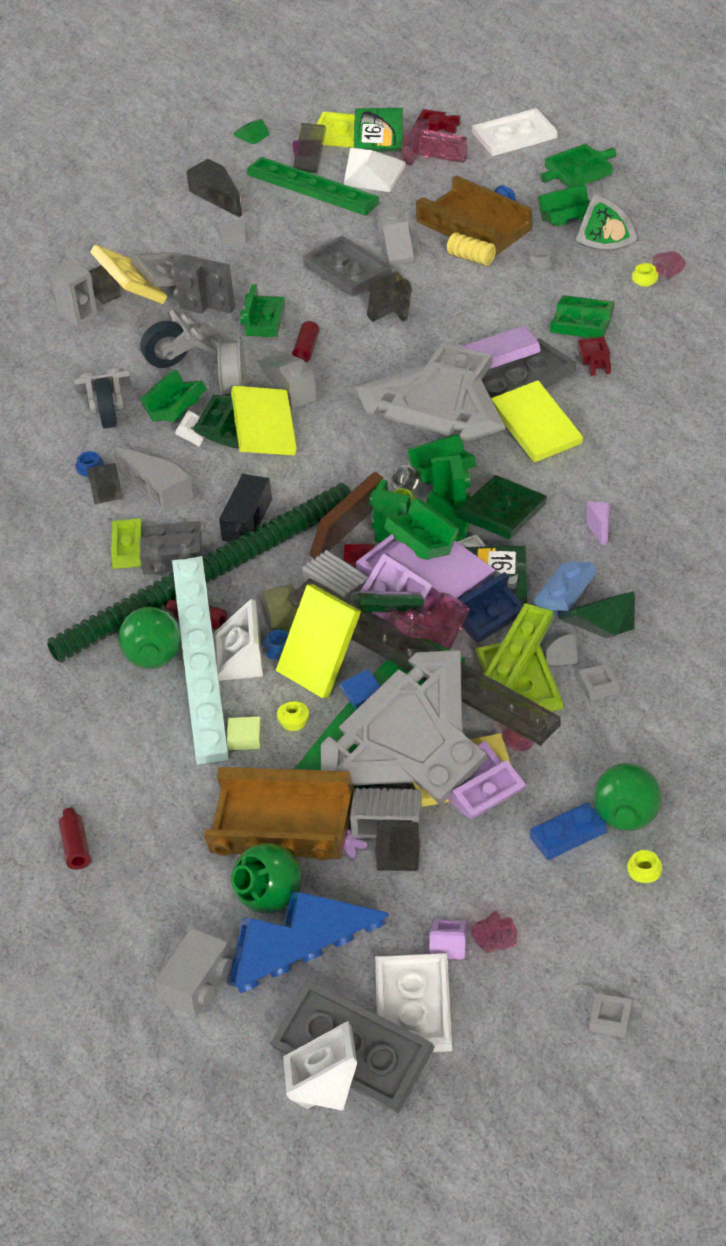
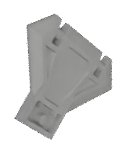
(438, 395)
(410, 731)

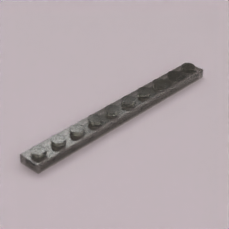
(477, 689)

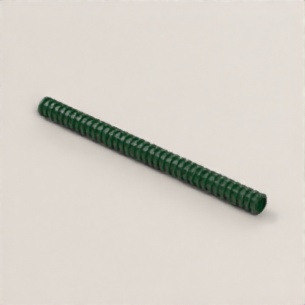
(215, 564)

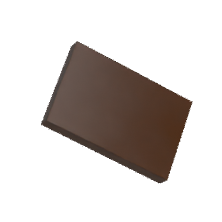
(344, 516)

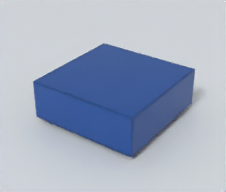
(359, 688)

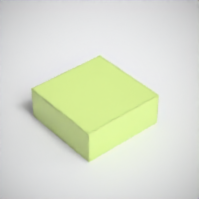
(244, 733)

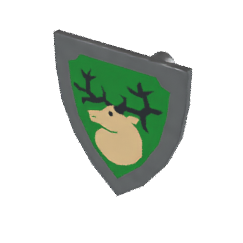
(605, 226)

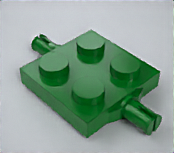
(579, 165)

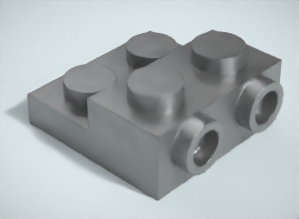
(203, 284)
(169, 542)

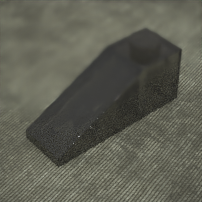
(214, 185)

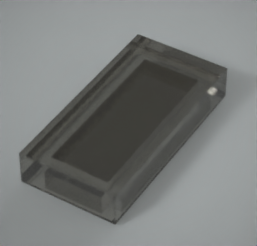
(309, 147)

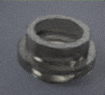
(405, 477)

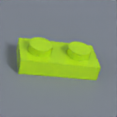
(126, 543)

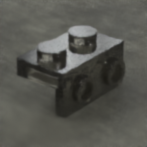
(388, 296)

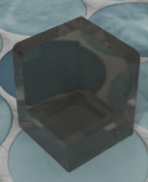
(397, 846)

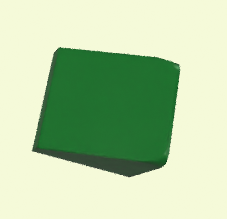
(252, 131)

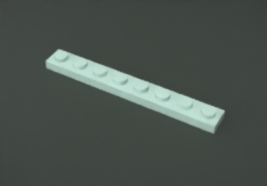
(200, 661)

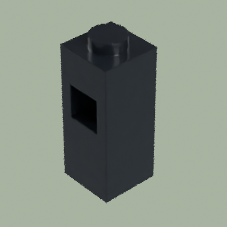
(245, 507)

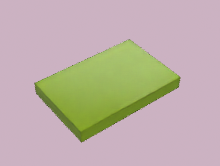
(536, 682)

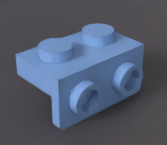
(565, 586)

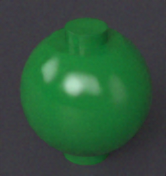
(149, 637)
(627, 797)
(266, 877)

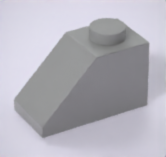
(395, 236)

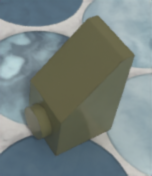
(278, 608)

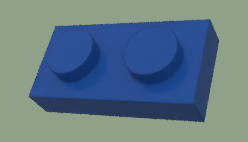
(567, 831)

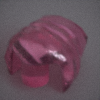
(671, 261)
(495, 933)

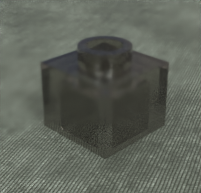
(104, 285)
(104, 483)

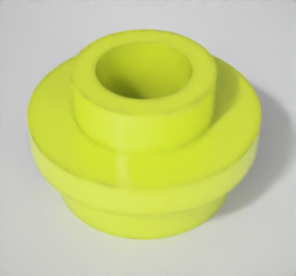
(645, 274)
(293, 715)
(647, 860)

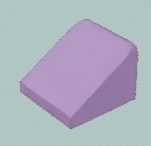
(599, 520)
(449, 938)

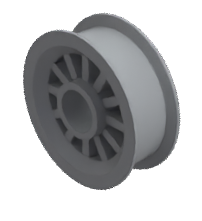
(231, 365)

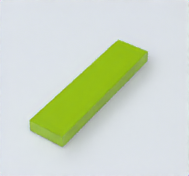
(519, 645)

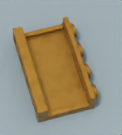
(476, 213)
(283, 807)

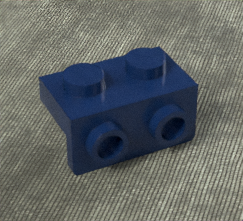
(491, 607)

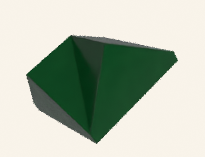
(604, 617)

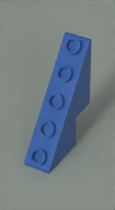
(307, 928)

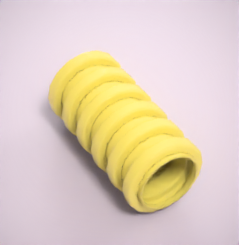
(471, 249)

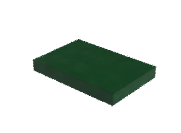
(501, 507)

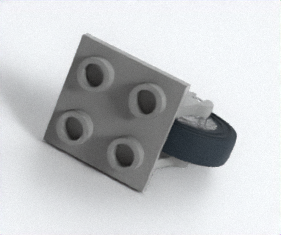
(169, 341)
(105, 401)

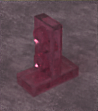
(433, 144)
(437, 626)

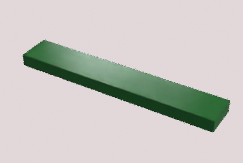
(313, 186)

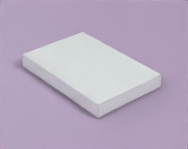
(514, 131)
(416, 995)

